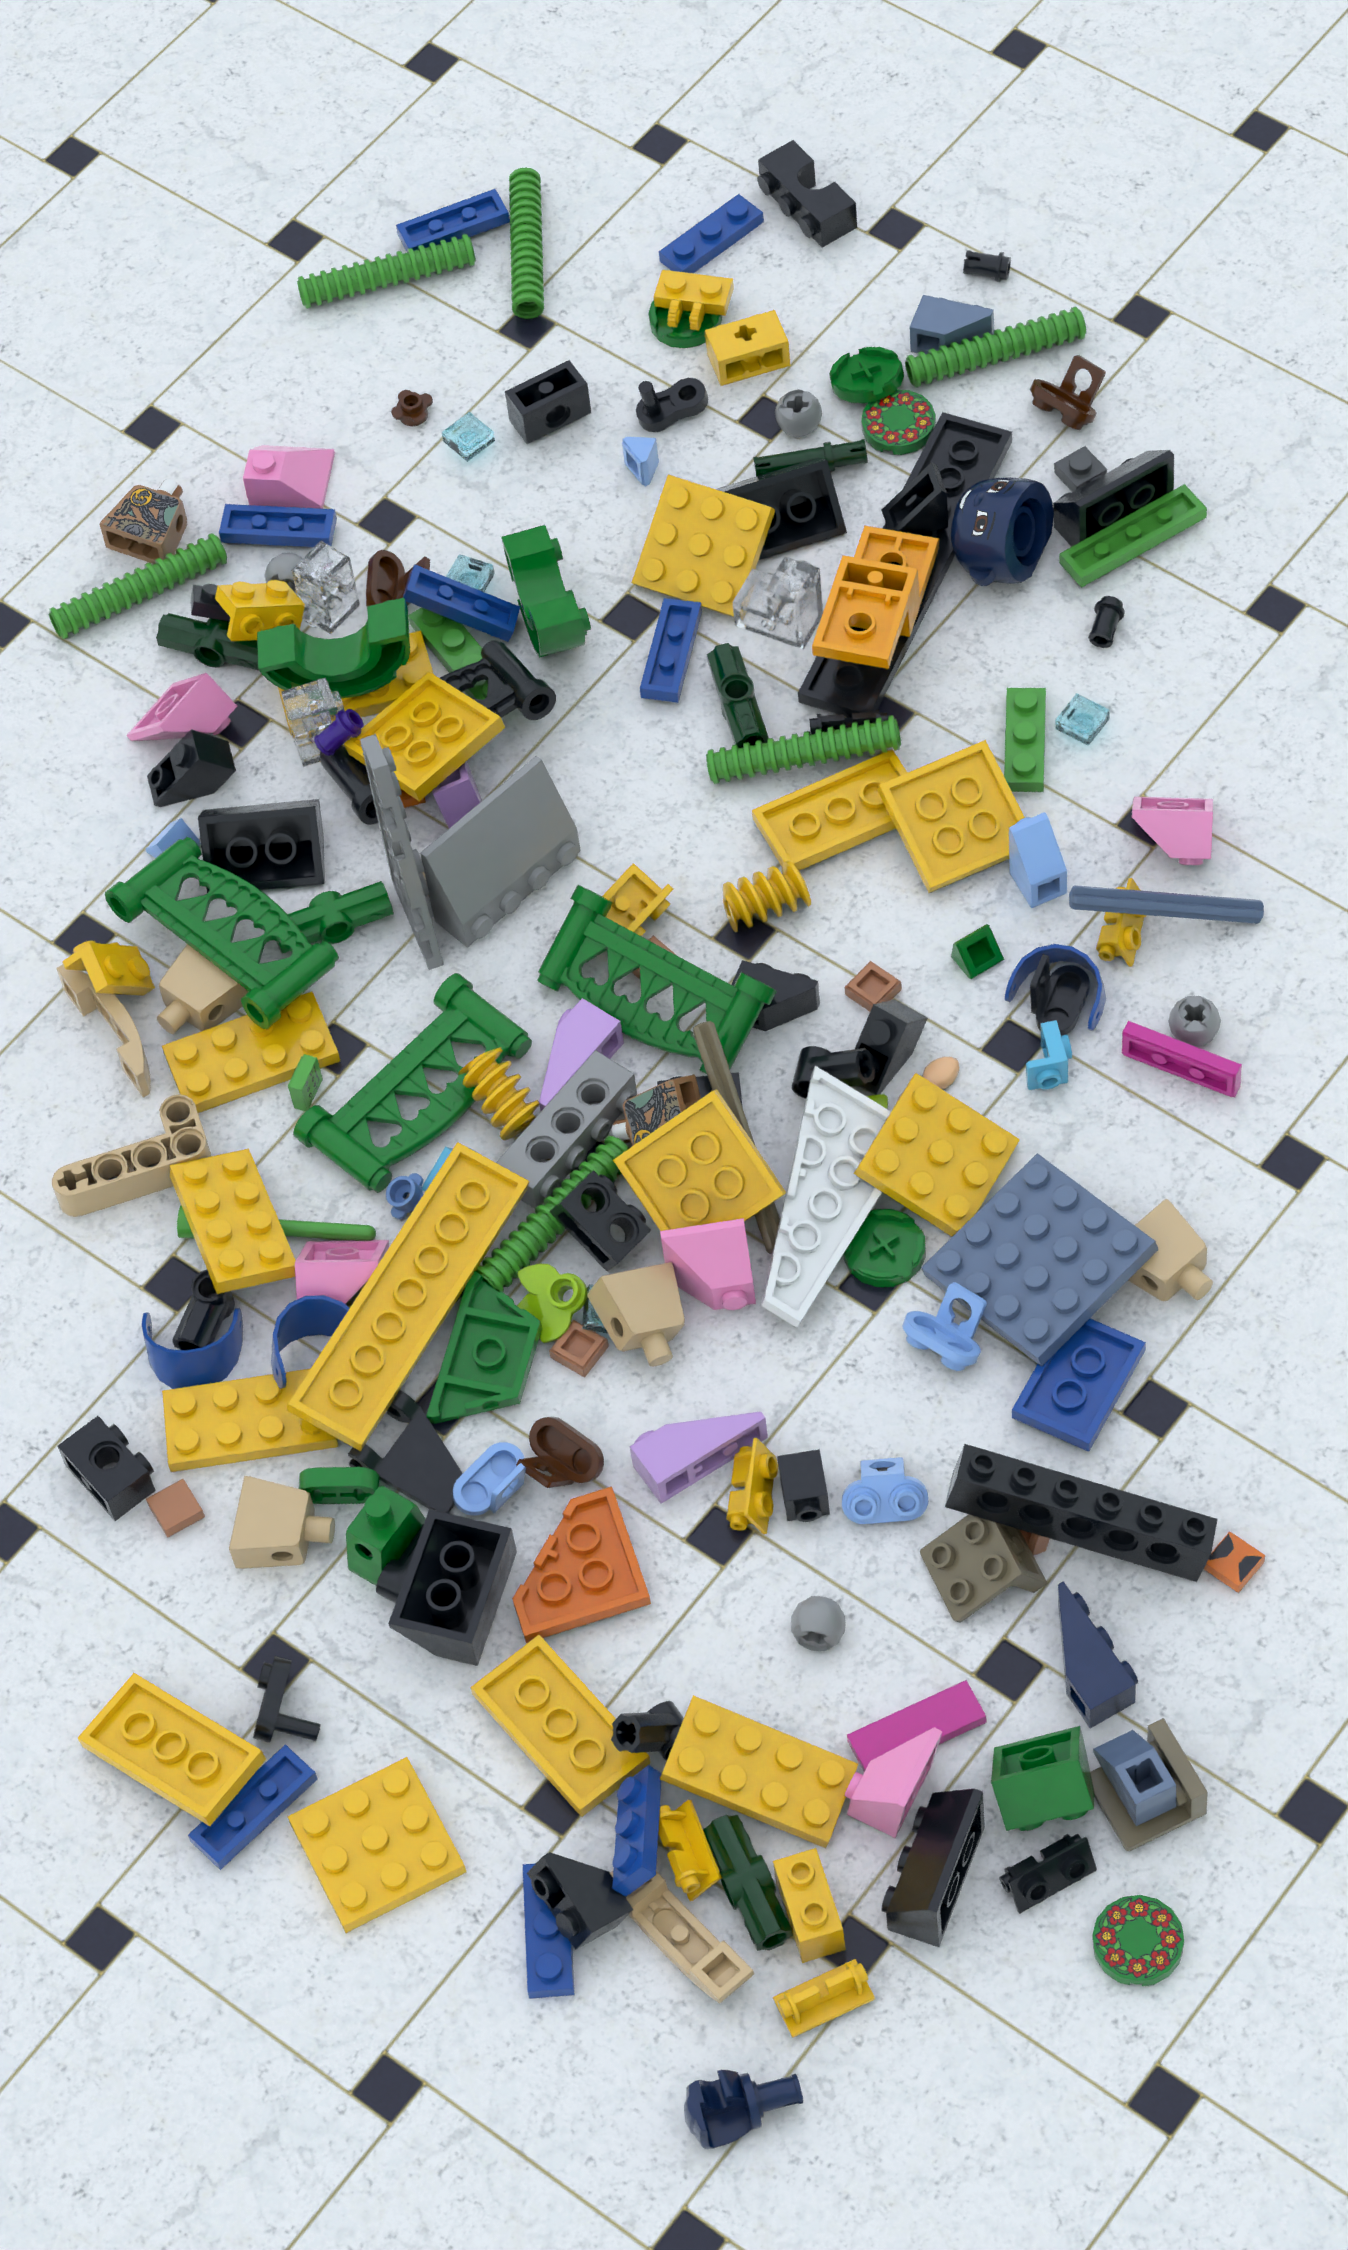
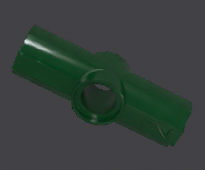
(206, 641)
(736, 695)
(747, 1882)

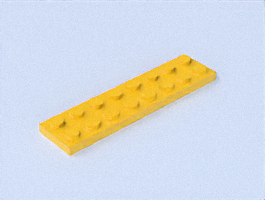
(408, 1296)

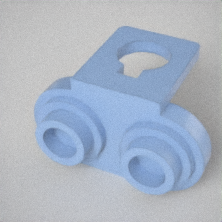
(943, 1335)
(490, 1480)
(884, 1494)

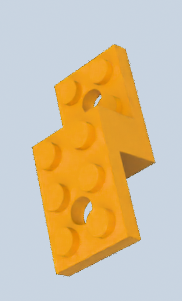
(875, 597)

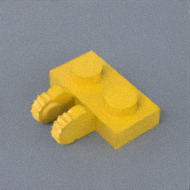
(692, 293)

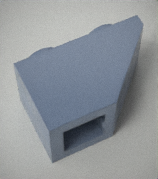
(947, 321)
(1137, 1776)

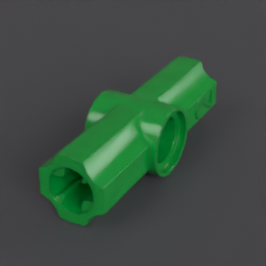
(335, 916)

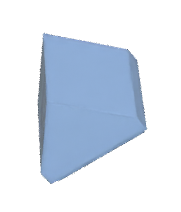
(641, 457)
(174, 831)

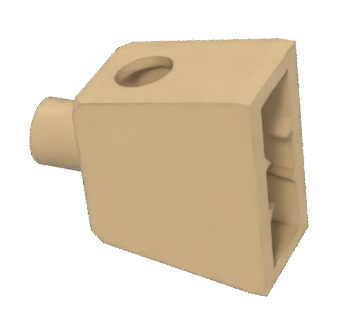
(197, 993)
(1179, 1257)
(640, 1310)
(275, 1525)

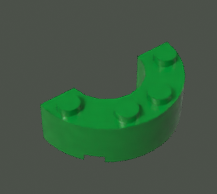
(545, 605)
(350, 663)

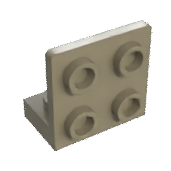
(978, 1563)
(1190, 1793)

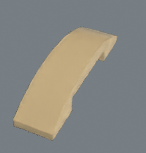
(131, 1054)
(686, 1940)

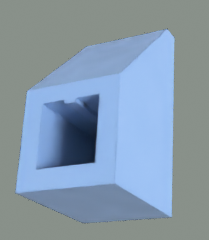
(1036, 860)

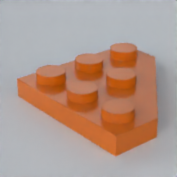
(582, 1570)

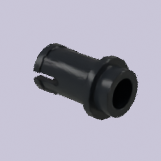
(987, 265)
(1108, 613)

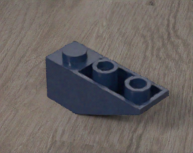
(1093, 1674)

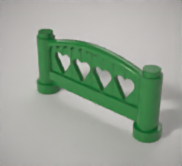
(589, 933)
(269, 984)
(346, 1133)

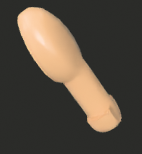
(941, 1072)

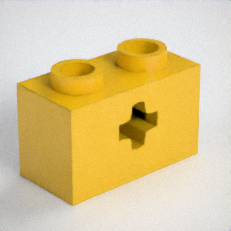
(747, 347)
(809, 1905)

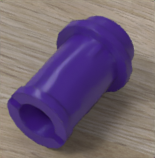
(345, 726)

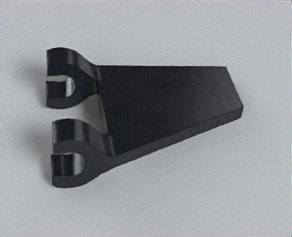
(417, 1461)

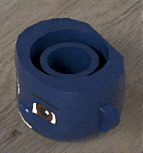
(1002, 529)

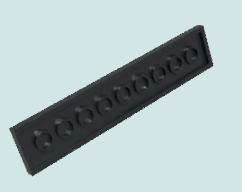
(964, 456)

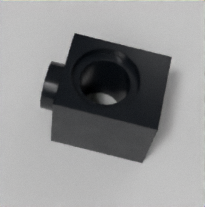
(803, 1486)

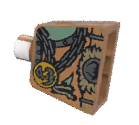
(146, 522)
(655, 1108)

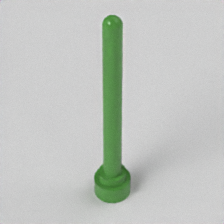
(305, 1229)

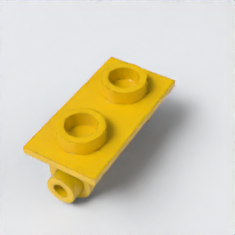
(1124, 936)
(755, 1469)
(689, 1849)
(824, 1997)

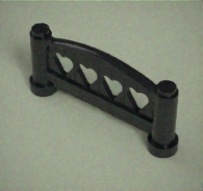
(508, 688)

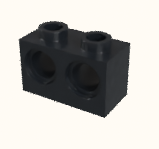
(593, 1228)

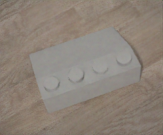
(499, 853)

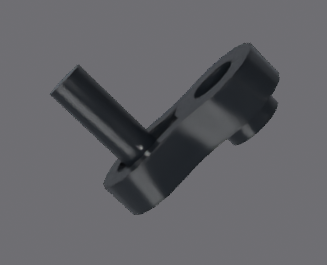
(662, 409)
(273, 1681)

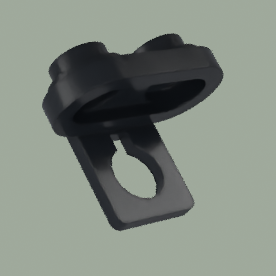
(1058, 995)

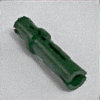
(836, 455)

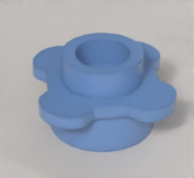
(399, 1189)

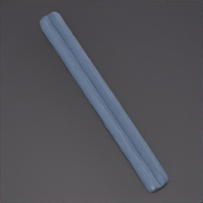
(1166, 904)

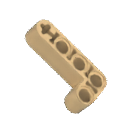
(85, 1184)

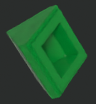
(977, 952)

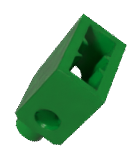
(381, 1529)

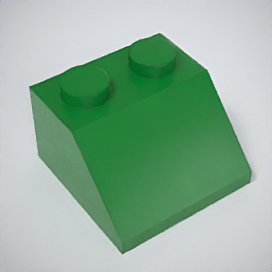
(1042, 1779)

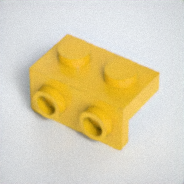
(258, 607)
(636, 899)
(112, 968)

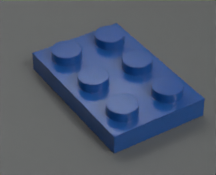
(1080, 1384)

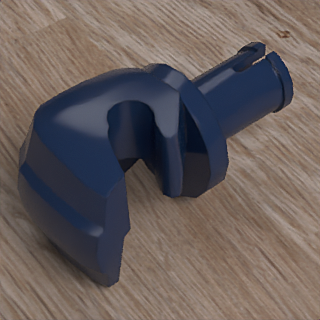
(734, 2105)

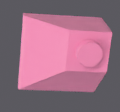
(288, 476)
(186, 705)
(1177, 826)
(712, 1263)
(337, 1267)
(892, 1783)

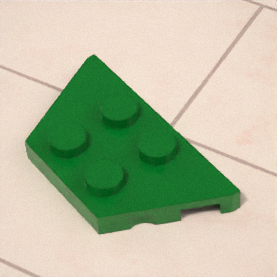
(485, 1355)

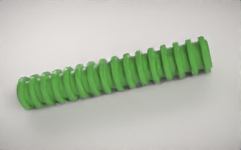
(526, 243)
(386, 271)
(995, 347)
(138, 586)
(803, 749)
(543, 1226)

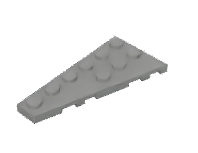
(403, 862)

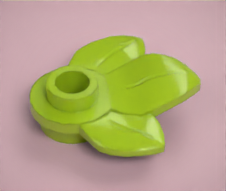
(546, 1301)

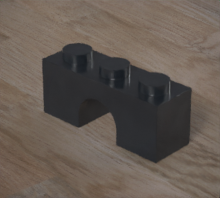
(822, 212)

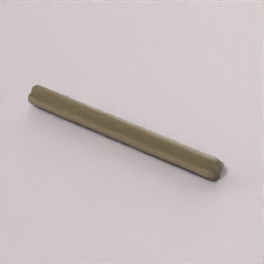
(721, 1079)

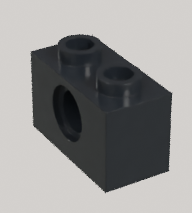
(548, 402)
(113, 1488)

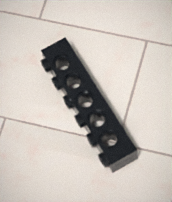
(1081, 1513)

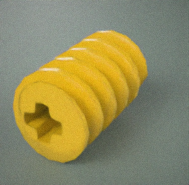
(764, 894)
(499, 1093)

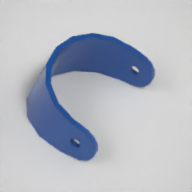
(1058, 953)
(303, 1318)
(197, 1365)

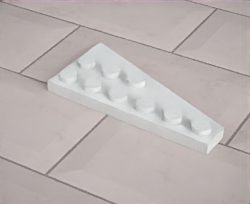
(823, 1196)

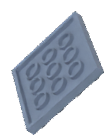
(1041, 1258)

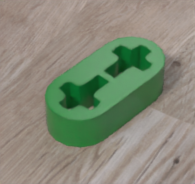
(339, 1484)

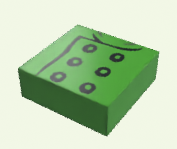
(305, 1082)

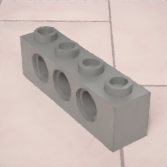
(544, 1138)

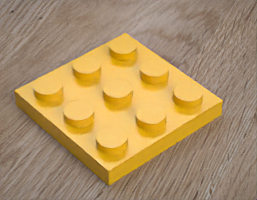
(702, 544)
(429, 733)
(953, 815)
(936, 1156)
(699, 1169)
(376, 1844)

